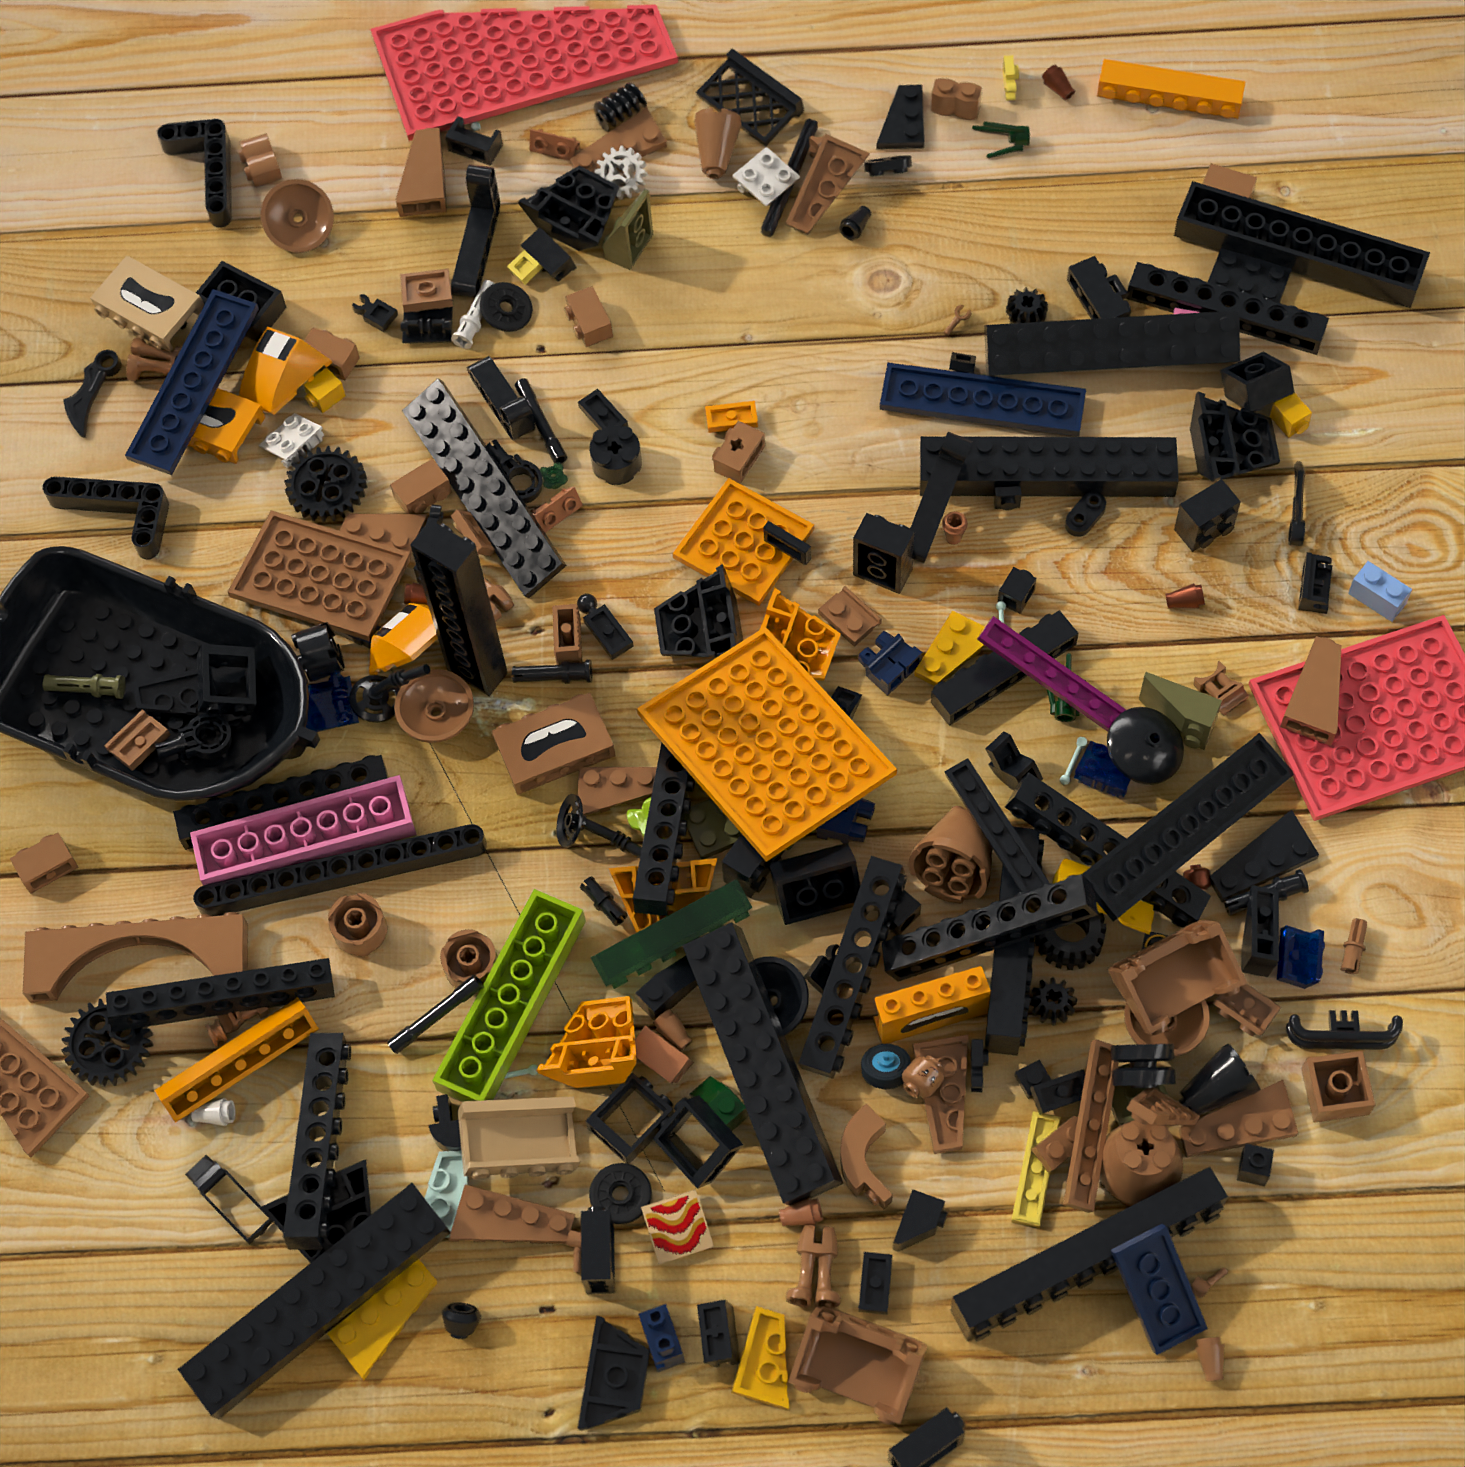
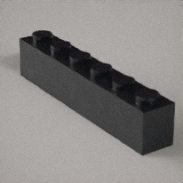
(994, 675)

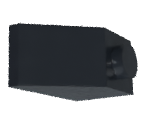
(919, 1220)

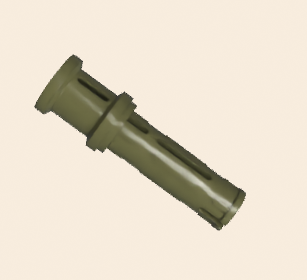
(96, 685)

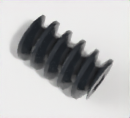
(617, 104)

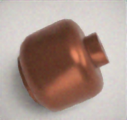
(1198, 876)

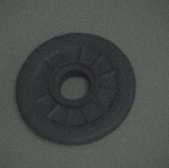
(509, 293)
(626, 1176)

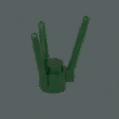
(1016, 134)
(1062, 711)

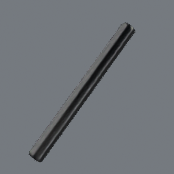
(795, 163)

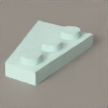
(446, 1186)

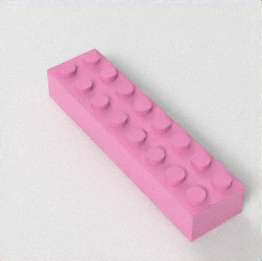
(304, 831)

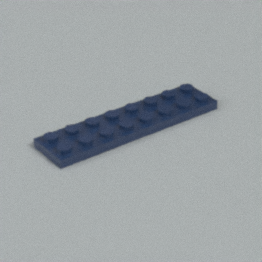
(192, 382)
(983, 399)

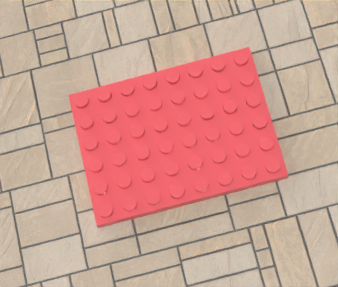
(1395, 719)

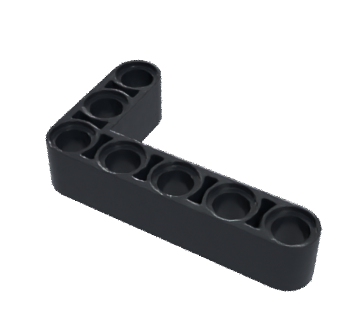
(212, 139)
(479, 230)
(938, 493)
(116, 502)

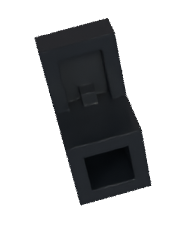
(1008, 762)
(446, 1132)

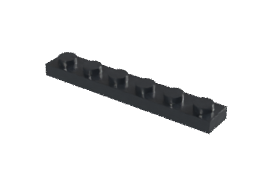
(995, 827)

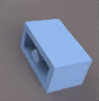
(1380, 591)

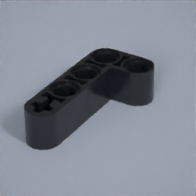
(510, 410)

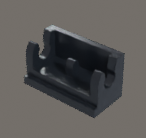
(549, 254)
(1315, 583)
(718, 1333)

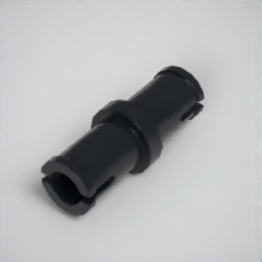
(603, 901)

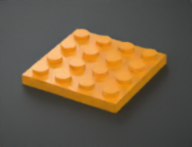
(733, 536)

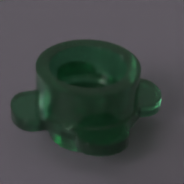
(556, 481)

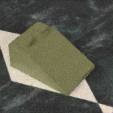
(630, 233)
(1188, 709)

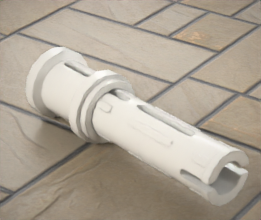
(471, 322)

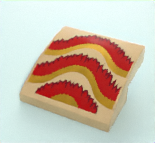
(677, 1226)

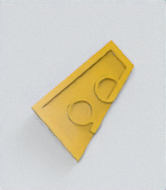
(950, 649)
(763, 1361)

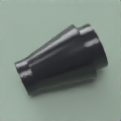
(854, 224)

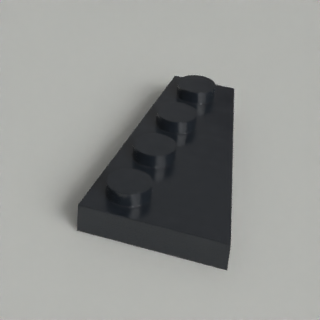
(1267, 857)

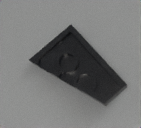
(904, 120)

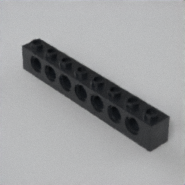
(1259, 325)
(268, 794)
(1099, 838)
(878, 873)
(657, 898)
(903, 962)
(219, 994)
(310, 1233)

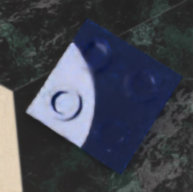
(330, 704)
(1098, 767)

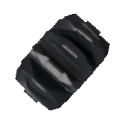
(1026, 307)
(1050, 1009)

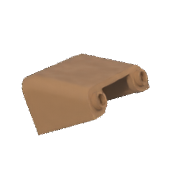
(1177, 974)
(858, 1362)

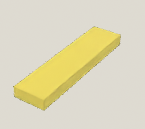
(1033, 1176)

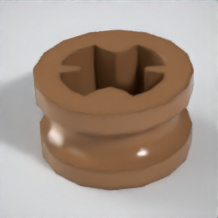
(216, 1032)

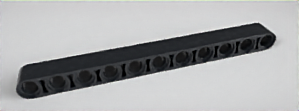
(328, 866)

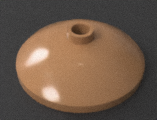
(294, 198)
(432, 693)
(1185, 1029)

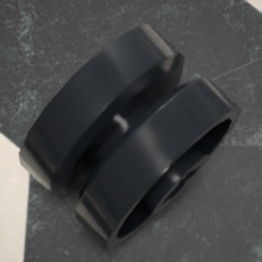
(1143, 1065)

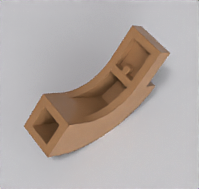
(858, 1136)

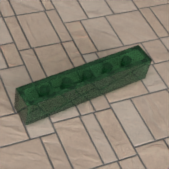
(671, 933)

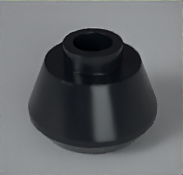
(460, 1319)

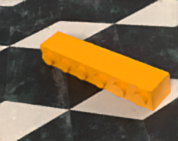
(1171, 88)
(236, 1059)

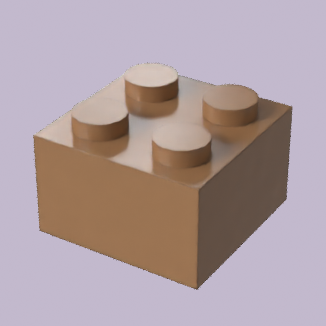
(1338, 1086)

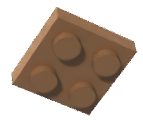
(426, 290)

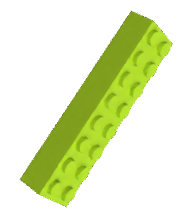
(510, 999)

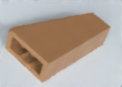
(423, 178)
(1316, 694)

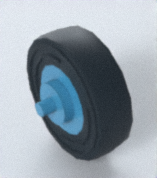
(884, 1066)

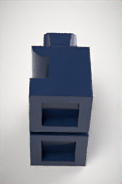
(891, 663)
(844, 825)
(661, 1338)

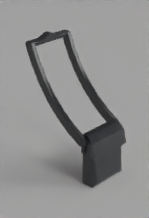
(206, 1175)

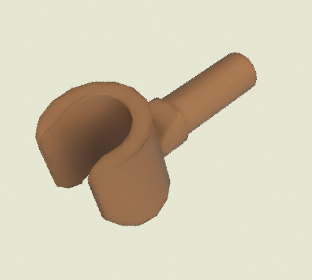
(956, 320)
(574, 1240)
(1201, 1287)

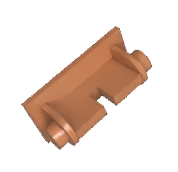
(552, 144)
(560, 508)

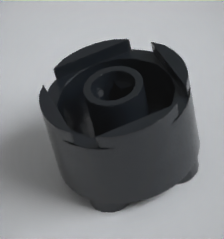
(615, 454)
(318, 651)

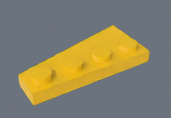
(375, 1323)

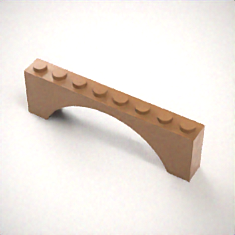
(59, 954)

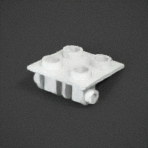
(765, 177)
(291, 437)

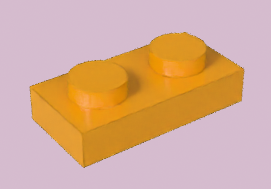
(726, 416)

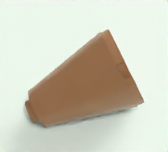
(716, 139)

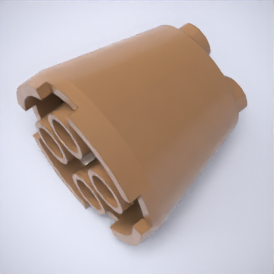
(953, 858)
(1138, 1174)

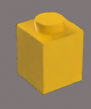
(324, 390)
(1291, 415)

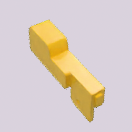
(1137, 917)

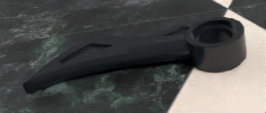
(80, 403)
(1297, 524)

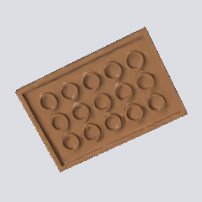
(319, 575)

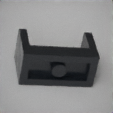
(472, 144)

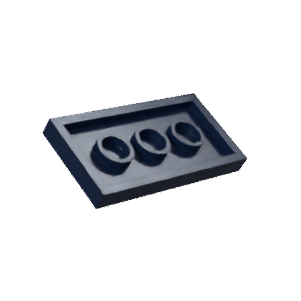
(1159, 1289)

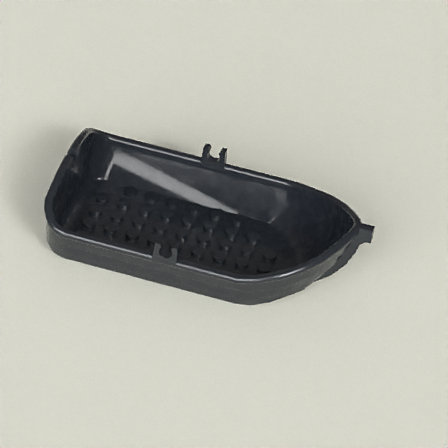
(95, 617)

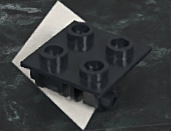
(427, 326)

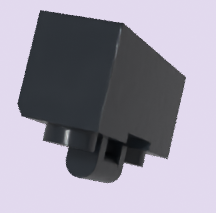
(1095, 290)

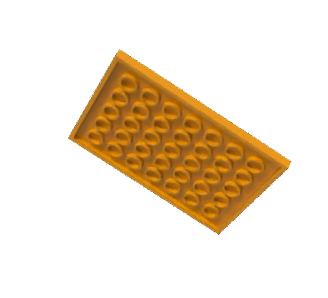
(766, 743)

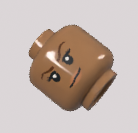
(923, 1077)

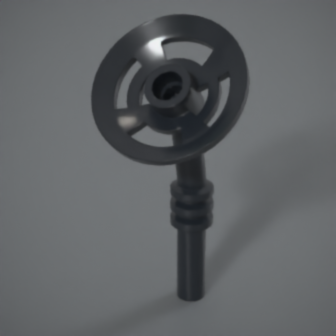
(377, 693)
(579, 822)

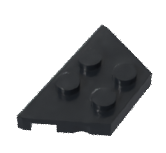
(613, 1377)

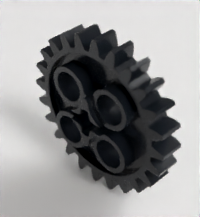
(346, 488)
(98, 1065)

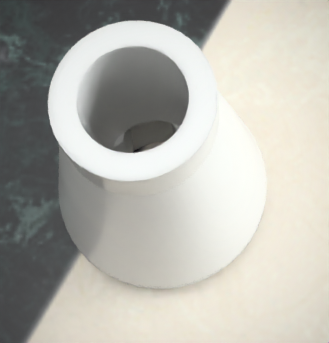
(215, 1112)

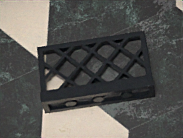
(759, 80)

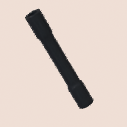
(551, 442)
(458, 996)

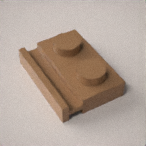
(849, 616)
(137, 740)

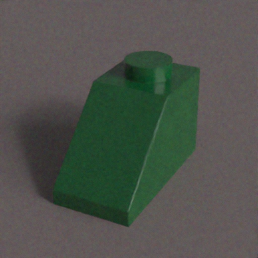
(722, 1102)

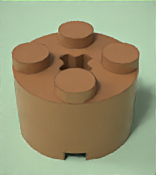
(369, 921)
(465, 946)

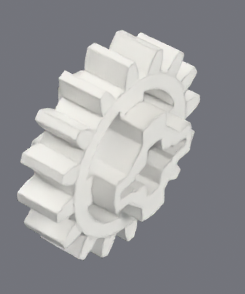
(629, 165)

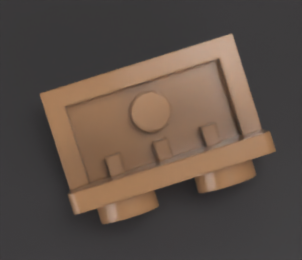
(1249, 1008)

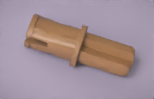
(1354, 946)

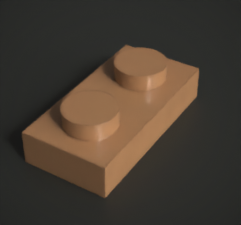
(469, 528)
(1057, 1145)

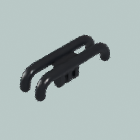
(1343, 1033)

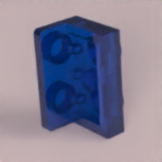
(1300, 956)

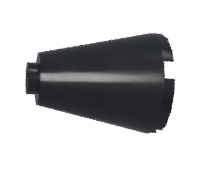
(1219, 1083)

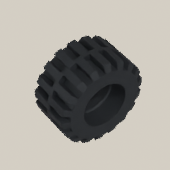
(1077, 952)

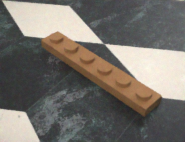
(1091, 1129)

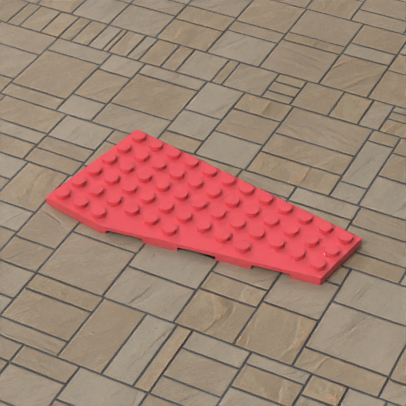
(512, 58)

